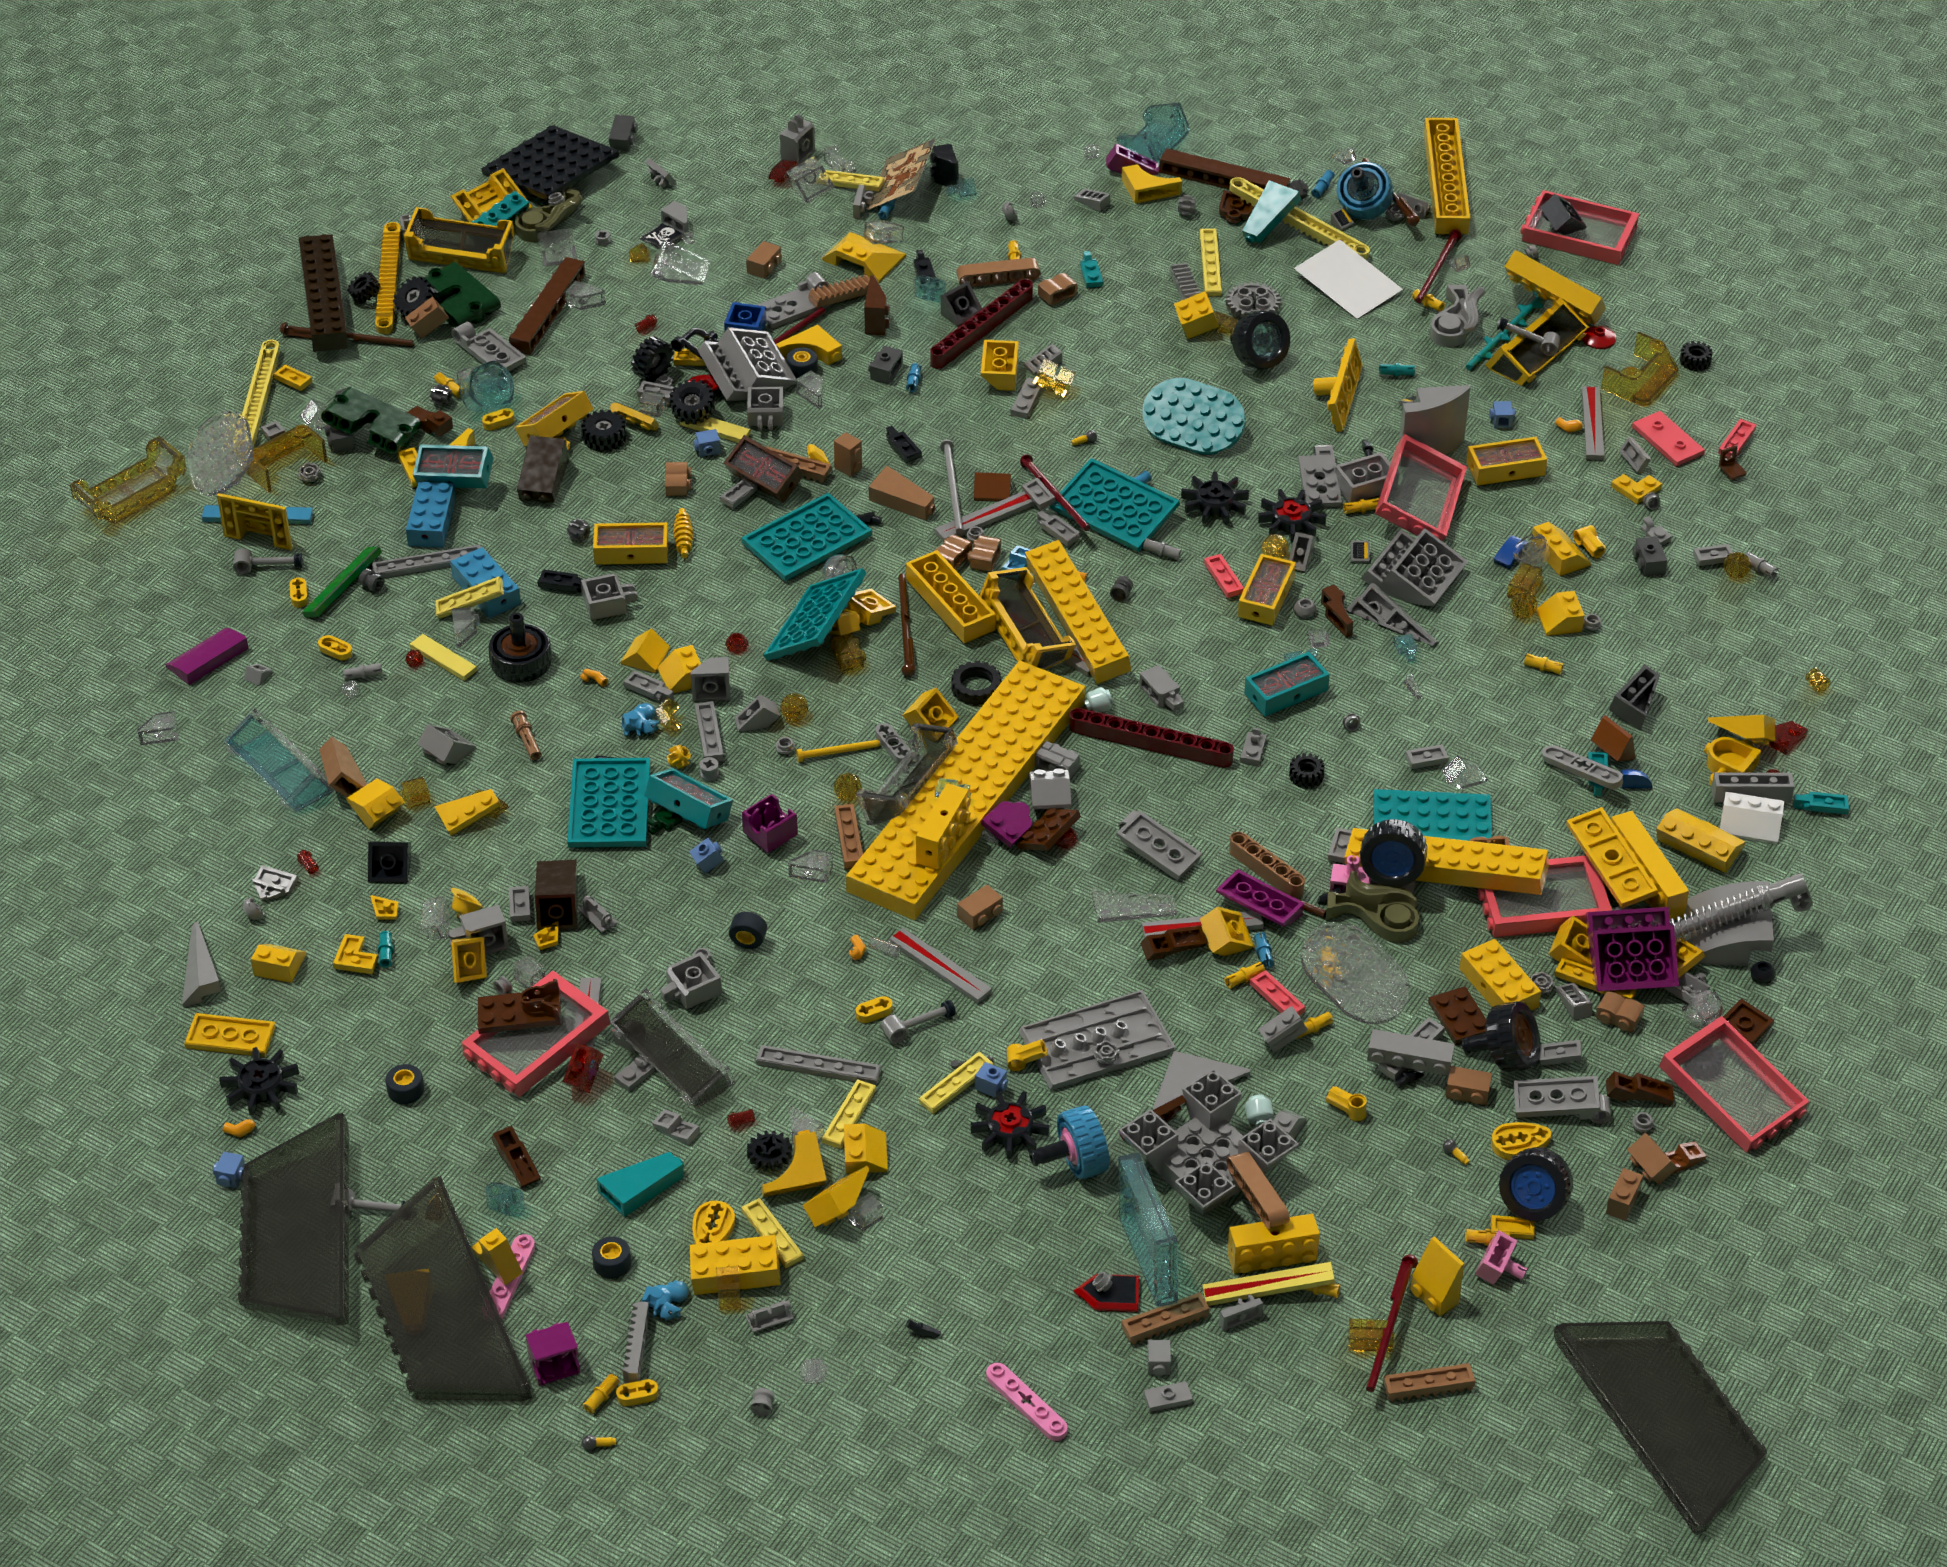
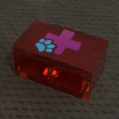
(582, 1068)

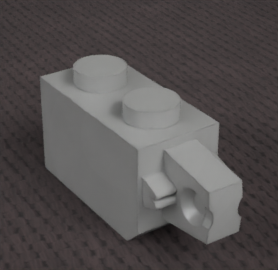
(1160, 688)

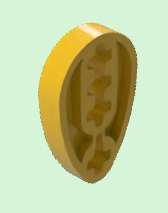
(1518, 1131)
(702, 1222)

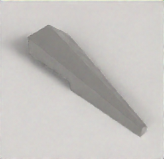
(1381, 609)
(200, 972)

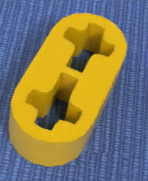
(498, 419)
(295, 593)
(874, 1009)
(637, 1392)

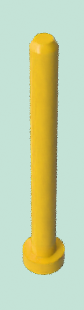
(801, 755)

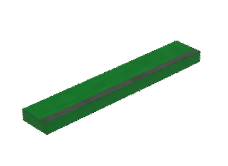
(342, 581)

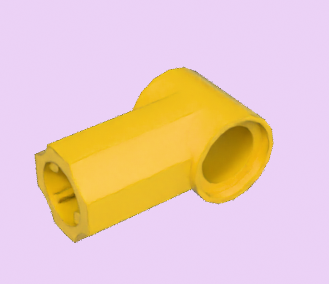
(1588, 538)
(1020, 1054)
(1353, 1104)

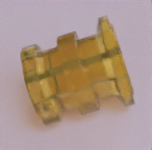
(1818, 680)

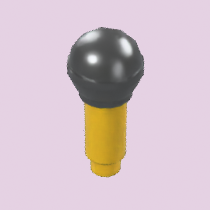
(1090, 436)
(1451, 1147)
(590, 1442)

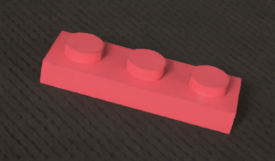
(1738, 436)
(1223, 575)
(1275, 993)

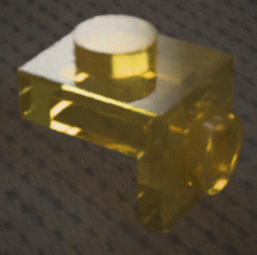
(665, 713)

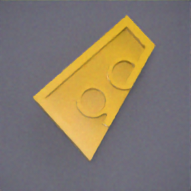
(467, 810)

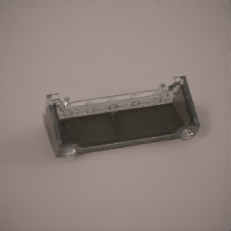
(927, 752)
(672, 1050)

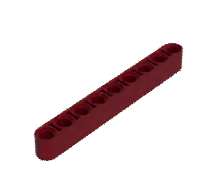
(981, 324)
(1151, 737)

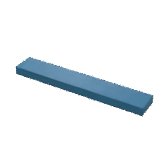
(295, 515)

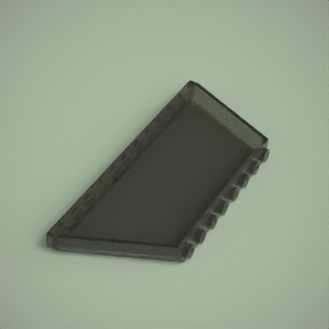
(293, 1231)
(439, 1304)
(1666, 1412)

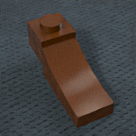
(433, 422)
(1333, 601)
(1172, 942)
(1638, 1088)
(515, 1156)

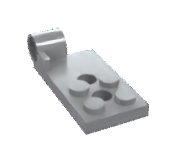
(797, 298)
(1141, 834)
(1578, 1095)

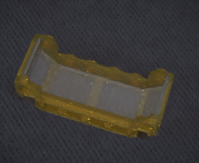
(134, 486)

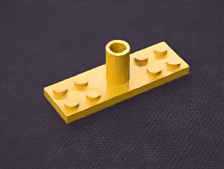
(1343, 386)
(1612, 857)

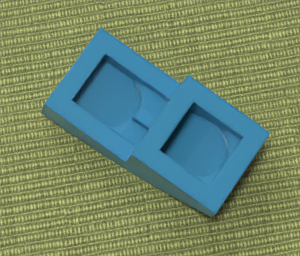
(1017, 558)

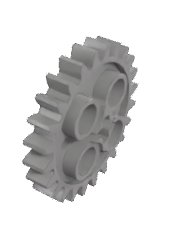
(1240, 300)

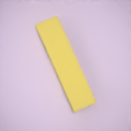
(853, 180)
(724, 429)
(469, 597)
(443, 657)
(953, 1084)
(849, 1112)
(766, 1225)

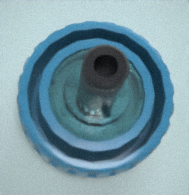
(1365, 190)

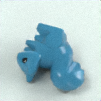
(640, 720)
(661, 1297)

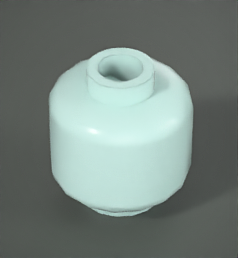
(1099, 700)
(1258, 1109)

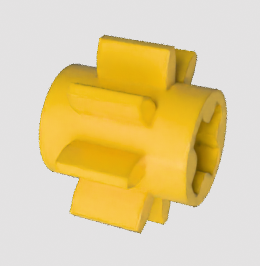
(678, 756)

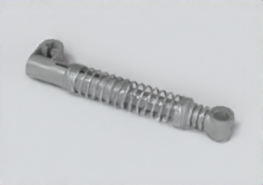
(1762, 898)

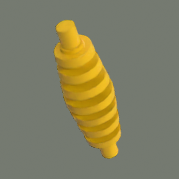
(683, 533)

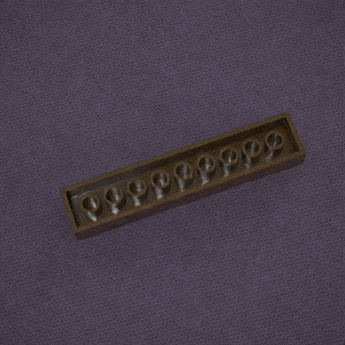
(323, 293)

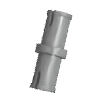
(1162, 549)
(1761, 565)
(362, 671)

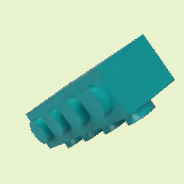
(504, 210)

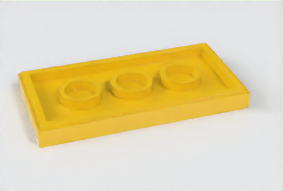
(229, 1034)

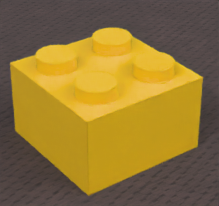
(1196, 315)

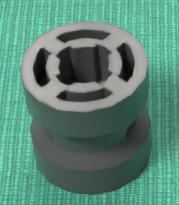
(371, 580)
(1121, 588)

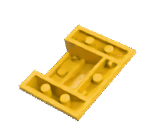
(483, 197)
(875, 258)
(249, 515)

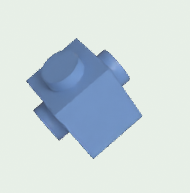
(1502, 414)
(707, 443)
(707, 855)
(991, 1079)
(229, 1169)

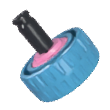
(1080, 1143)

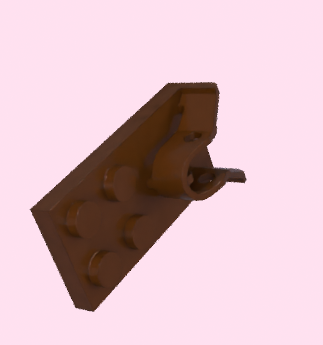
(521, 1009)

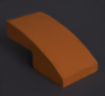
(1686, 1155)

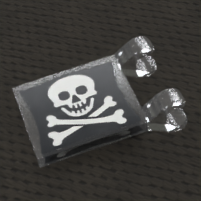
(665, 232)

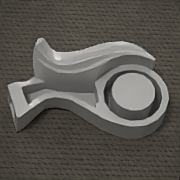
(1451, 325)

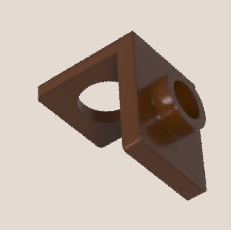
(1730, 465)

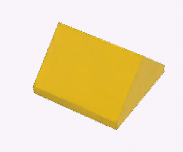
(646, 652)
(468, 959)

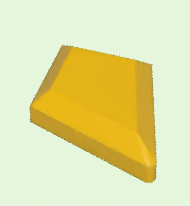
(816, 454)
(384, 908)
(546, 937)

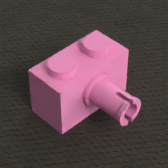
(1341, 873)
(1497, 1259)

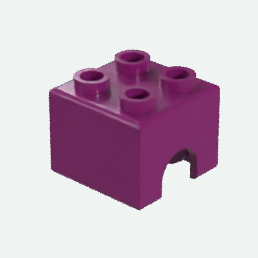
(768, 824)
(552, 1353)

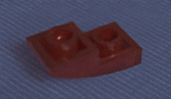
(779, 171)

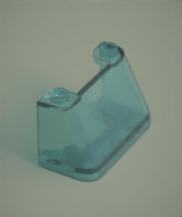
(1164, 129)

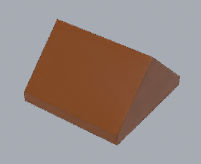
(991, 486)
(1614, 740)

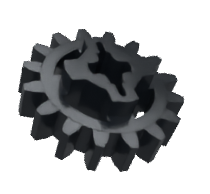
(769, 1151)

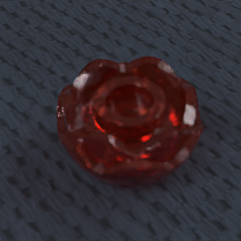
(736, 643)
(1068, 839)

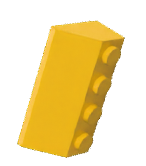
(1699, 839)

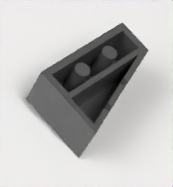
(1635, 697)

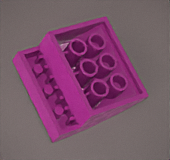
(1632, 949)

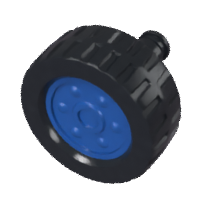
(1393, 853)
(1536, 1184)

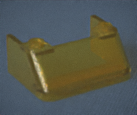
(1645, 384)
(281, 446)

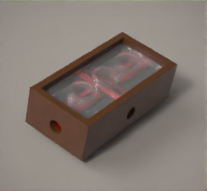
(764, 468)

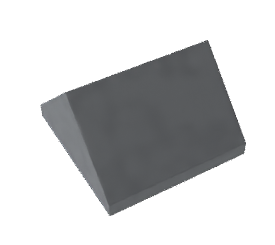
(959, 304)

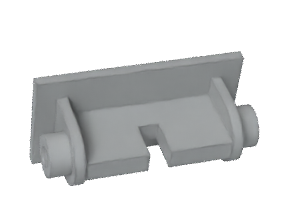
(1418, 206)
(596, 914)
(770, 1316)

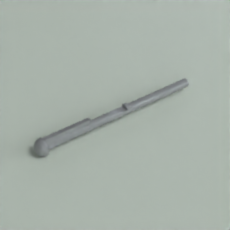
(947, 445)

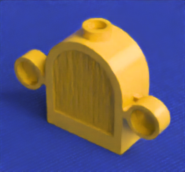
(1731, 756)

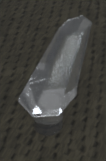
(1412, 686)

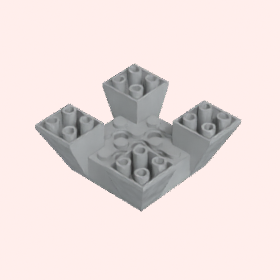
(1196, 1153)

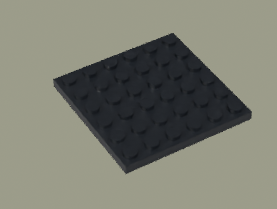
(552, 161)

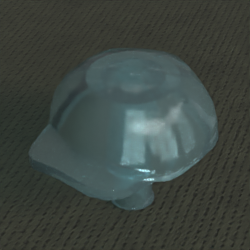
(487, 387)

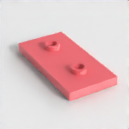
(1668, 438)

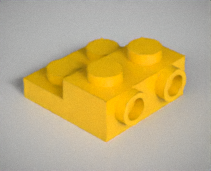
(870, 606)

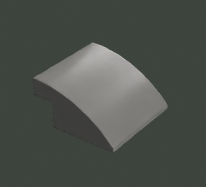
(745, 360)
(1437, 417)
(1415, 568)
(1734, 941)

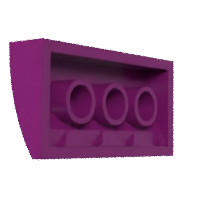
(208, 655)
(1261, 898)

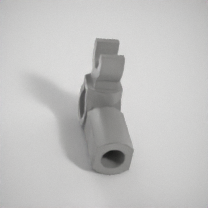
(404, 221)

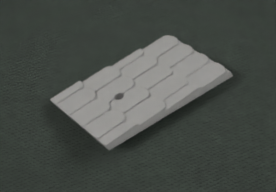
(1074, 1035)

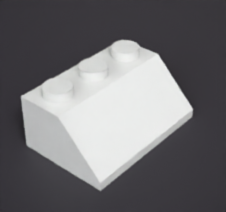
(1752, 817)

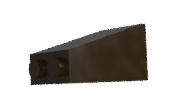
(543, 469)
(556, 894)

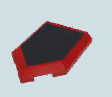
(1121, 1296)

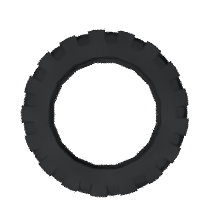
(974, 670)

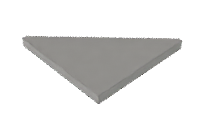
(1187, 1068)

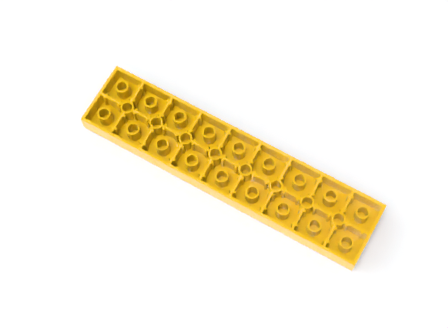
(992, 758)

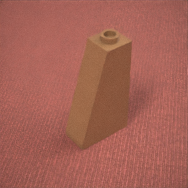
(901, 494)
(341, 768)

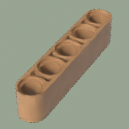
(998, 272)
(1266, 865)
(1258, 1190)

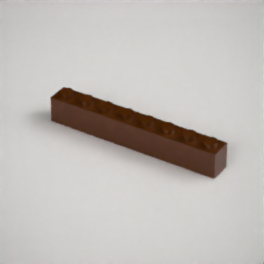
(1213, 171)
(546, 306)

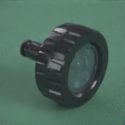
(1261, 339)

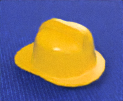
(464, 902)

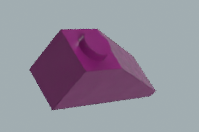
(1123, 157)

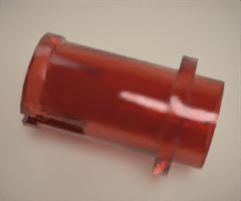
(649, 321)
(305, 858)
(740, 1118)

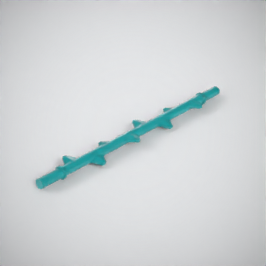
(1492, 342)

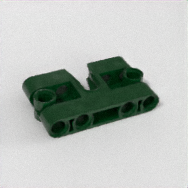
(462, 295)
(389, 428)

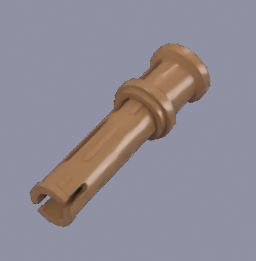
(524, 730)

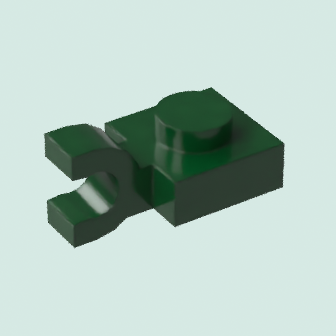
(663, 819)

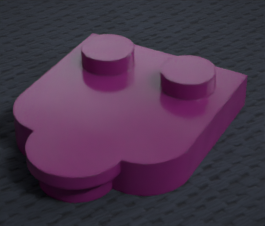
(1008, 821)

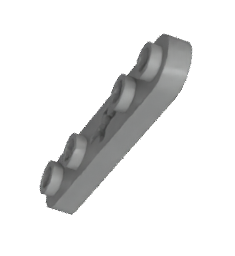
(1575, 764)

